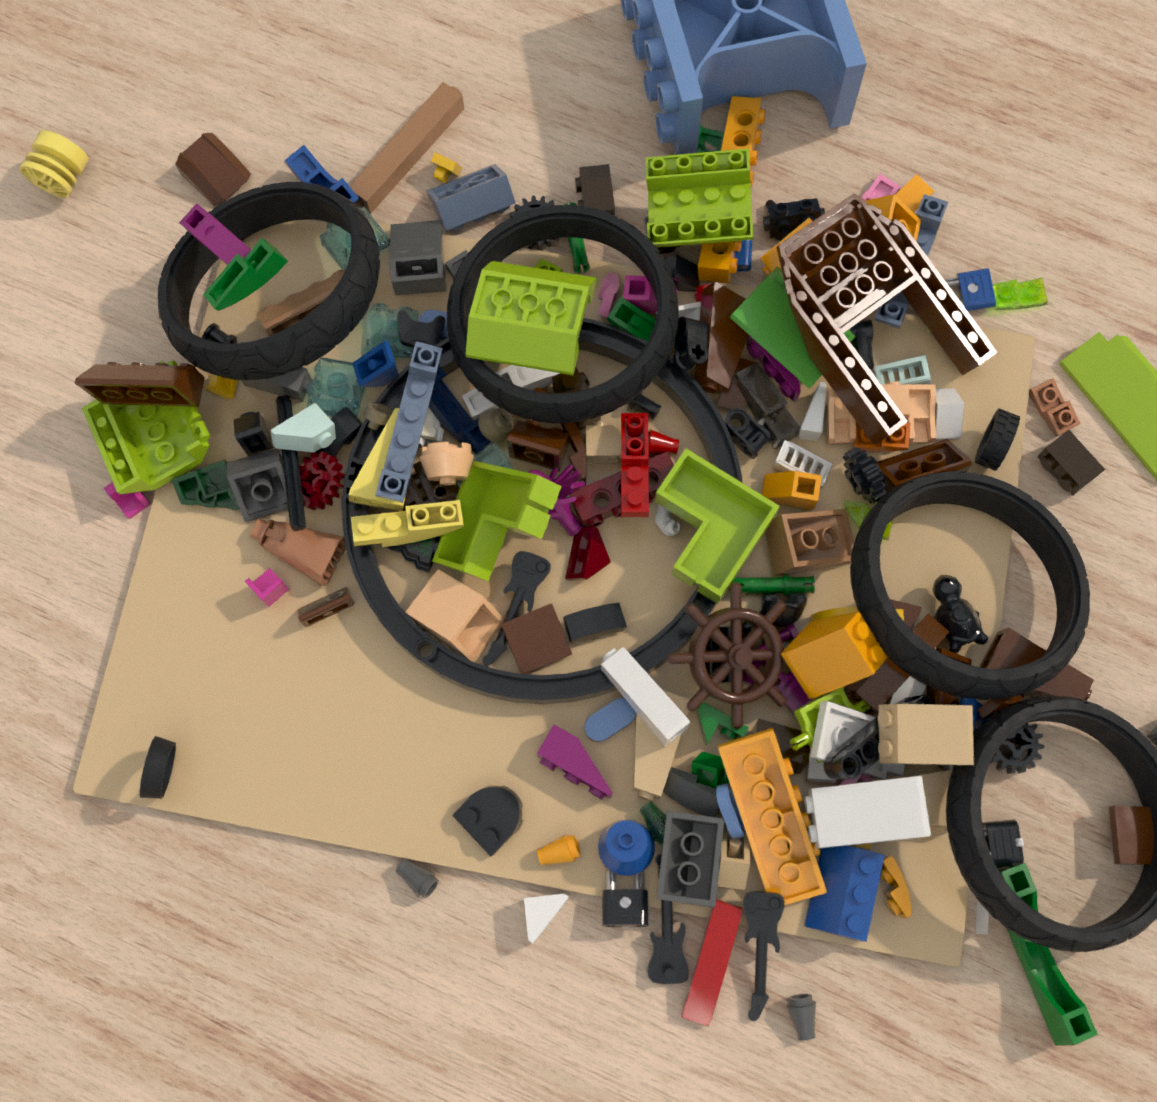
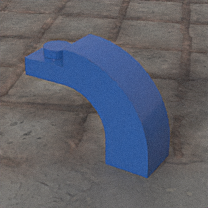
(309, 170)

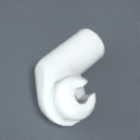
(666, 522)

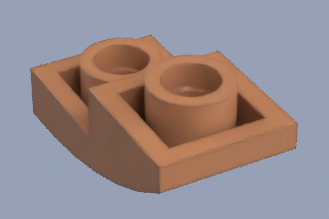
(1053, 409)

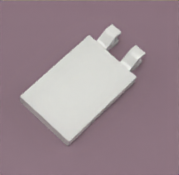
(836, 726)

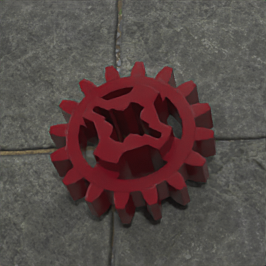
(320, 481)

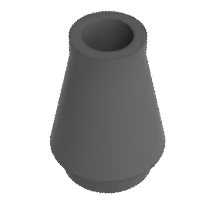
(417, 878)
(803, 1012)

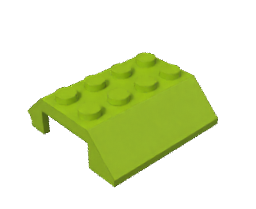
(147, 443)

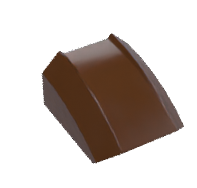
(212, 168)

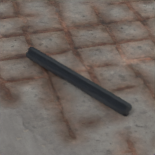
(291, 471)

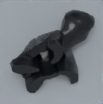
(794, 608)
(957, 614)

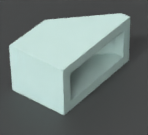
(305, 431)

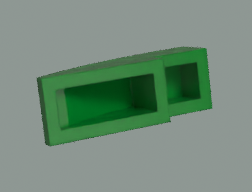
(245, 275)

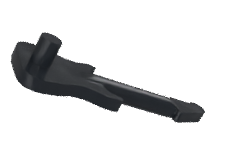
(527, 574)
(763, 913)
(667, 960)

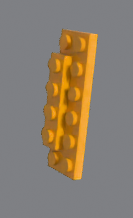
(773, 816)

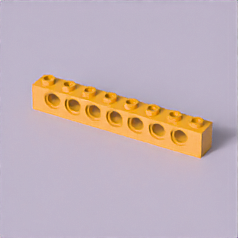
(741, 130)

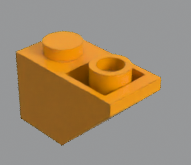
(792, 488)

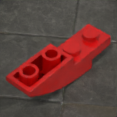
(634, 465)

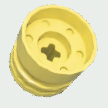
(54, 163)

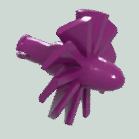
(562, 507)

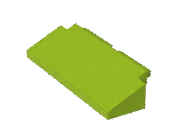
(1121, 389)

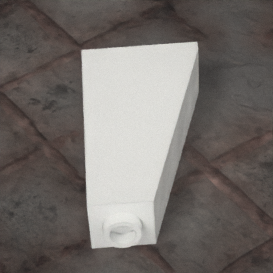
(644, 696)

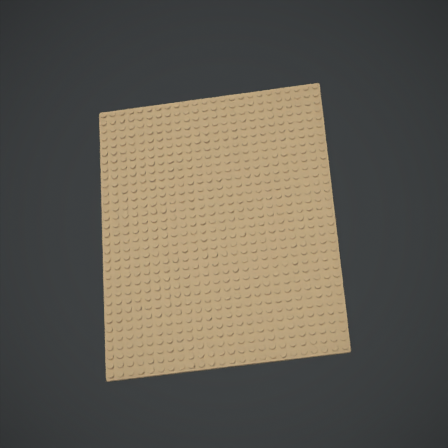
(372, 752)

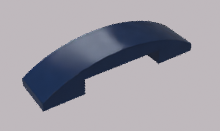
(454, 416)

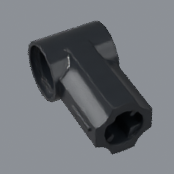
(862, 341)

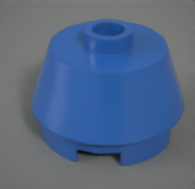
(626, 847)

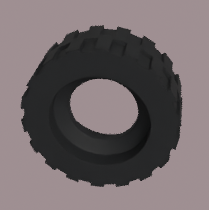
(997, 439)

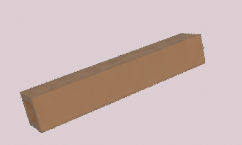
(407, 146)

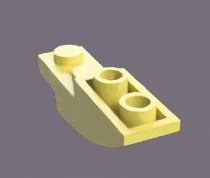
(407, 526)

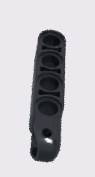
(861, 749)

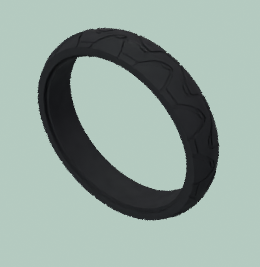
(552, 223)
(307, 338)
(1022, 515)
(971, 848)

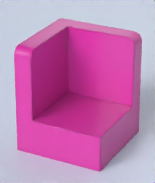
(129, 503)
(268, 587)

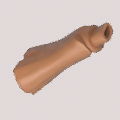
(304, 550)

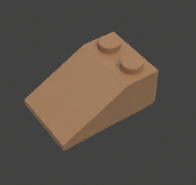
(809, 541)

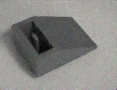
(417, 258)

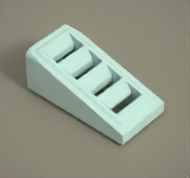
(910, 364)

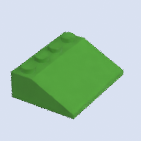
(772, 324)

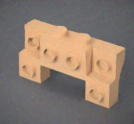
(913, 400)

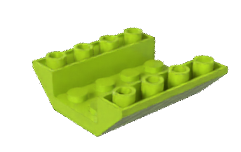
(699, 198)
(528, 317)

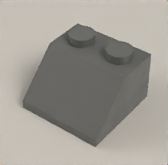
(258, 484)

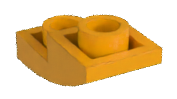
(913, 192)
(898, 896)

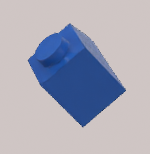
(376, 367)

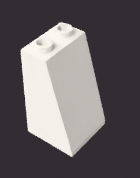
(867, 812)

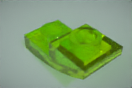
(1022, 295)

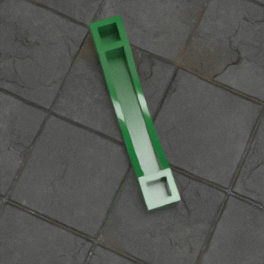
(1060, 1006)

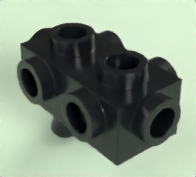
(786, 217)

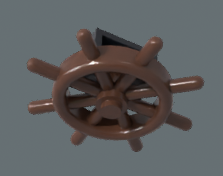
(724, 654)

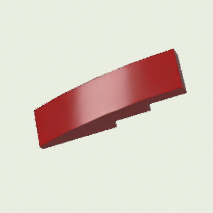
(712, 962)

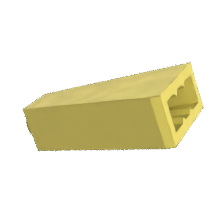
(366, 483)

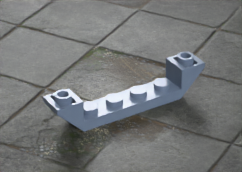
(931, 214)
(409, 422)

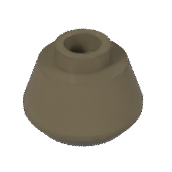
(495, 424)

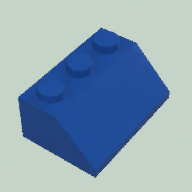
(851, 887)

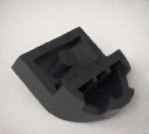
(491, 816)

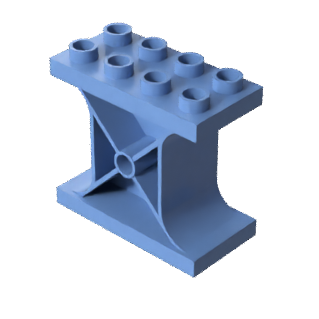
(743, 48)

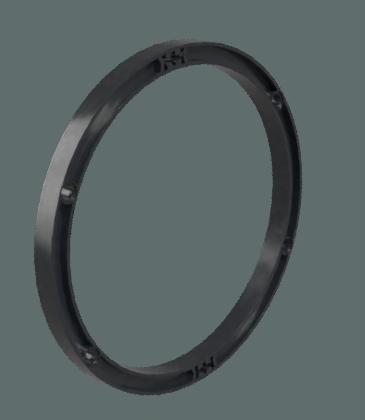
(529, 688)

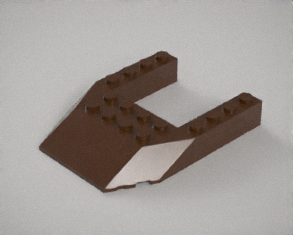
(845, 271)

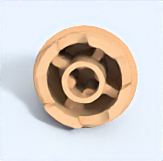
(446, 462)

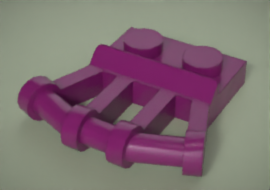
(788, 685)

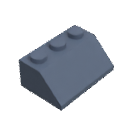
(471, 197)

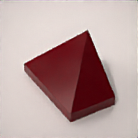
(586, 555)

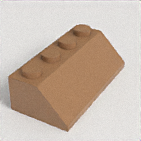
(298, 305)

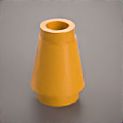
(559, 851)

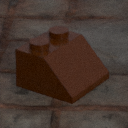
(538, 444)

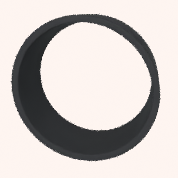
(157, 768)

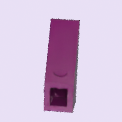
(213, 234)
(787, 382)
(567, 754)

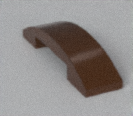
(578, 459)
(889, 677)

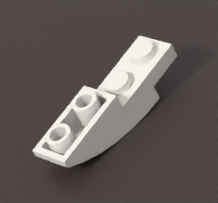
(520, 376)

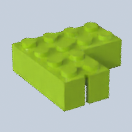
(492, 503)
(727, 520)

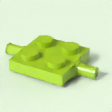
(808, 715)

